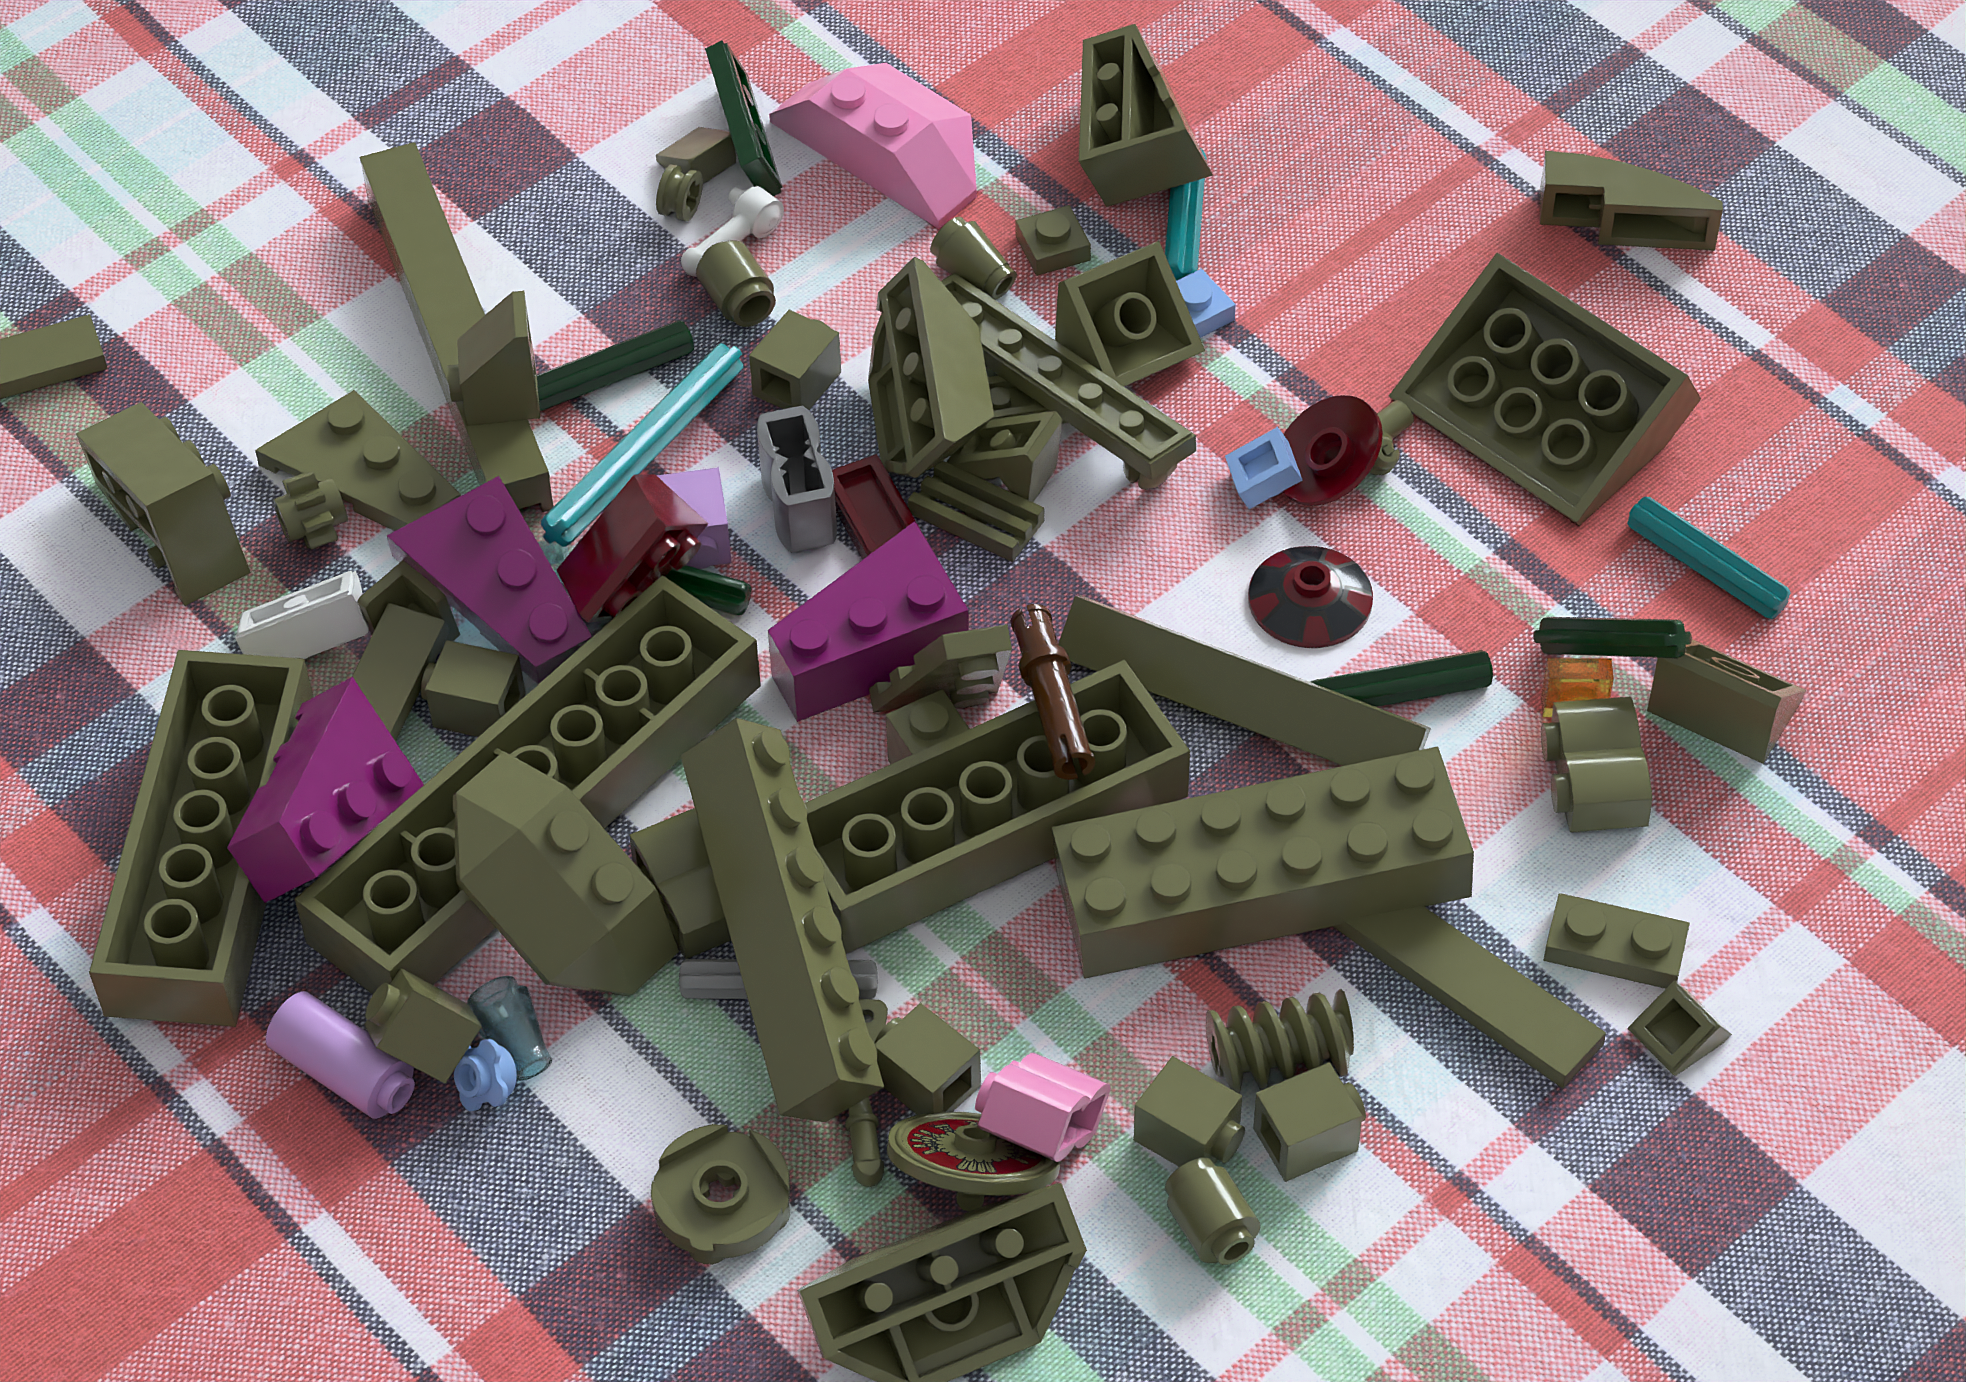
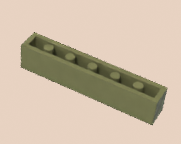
(781, 922)

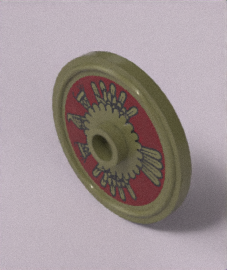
(961, 1157)

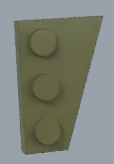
(961, 663)

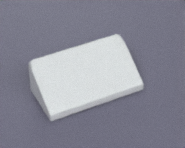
(305, 620)

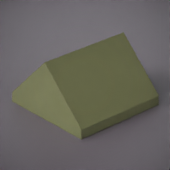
(1127, 316)
(1724, 700)

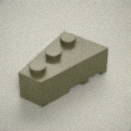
(1131, 121)

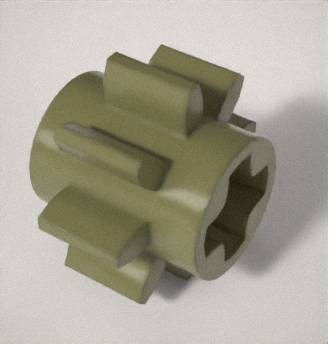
(310, 510)

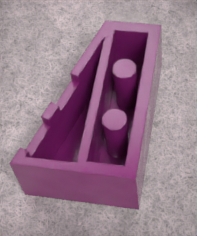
(495, 576)
(864, 626)
(324, 794)

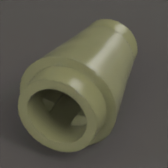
(968, 252)

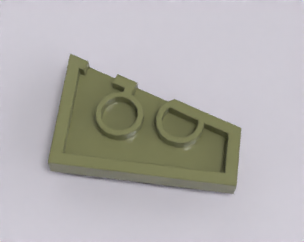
(364, 458)

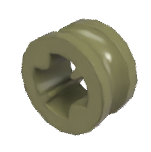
(679, 192)

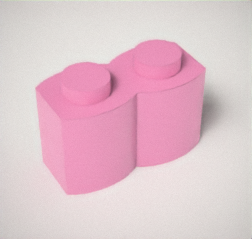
(1042, 1106)

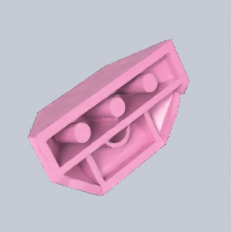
(889, 137)

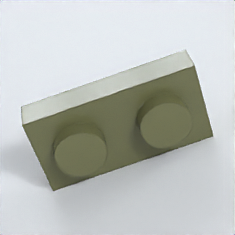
(1616, 941)

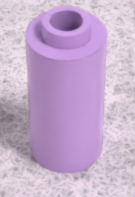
(339, 1055)

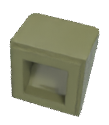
(701, 150)
(1678, 1029)

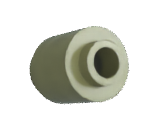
(736, 283)
(1211, 1212)

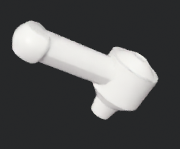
(753, 213)

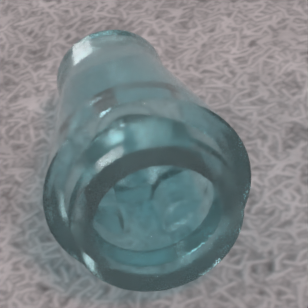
(511, 1021)

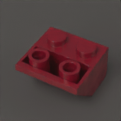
(630, 548)

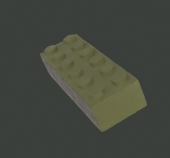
(986, 806)
(1262, 861)
(180, 904)

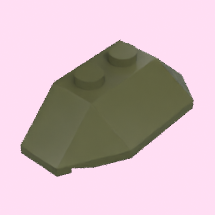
(925, 373)
(557, 882)
(950, 1292)

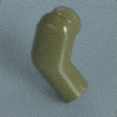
(1394, 420)

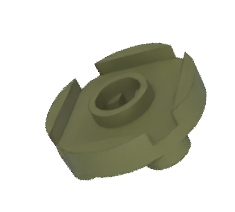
(729, 1227)

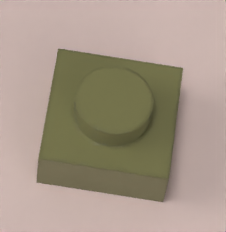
(1053, 240)

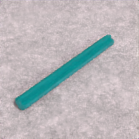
(641, 445)

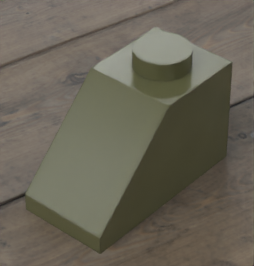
(497, 366)

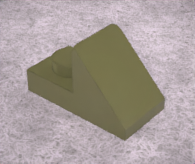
(1016, 450)

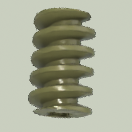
(1282, 1040)

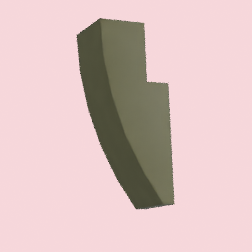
(1626, 203)

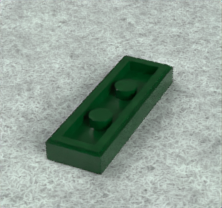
(743, 118)

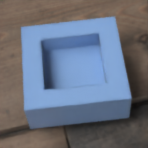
(1206, 302)
(1263, 468)

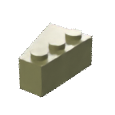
(169, 495)

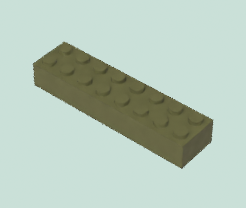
(596, 724)

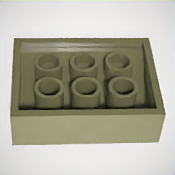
(1546, 391)

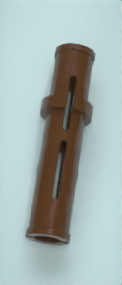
(1046, 670)

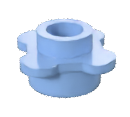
(485, 1075)

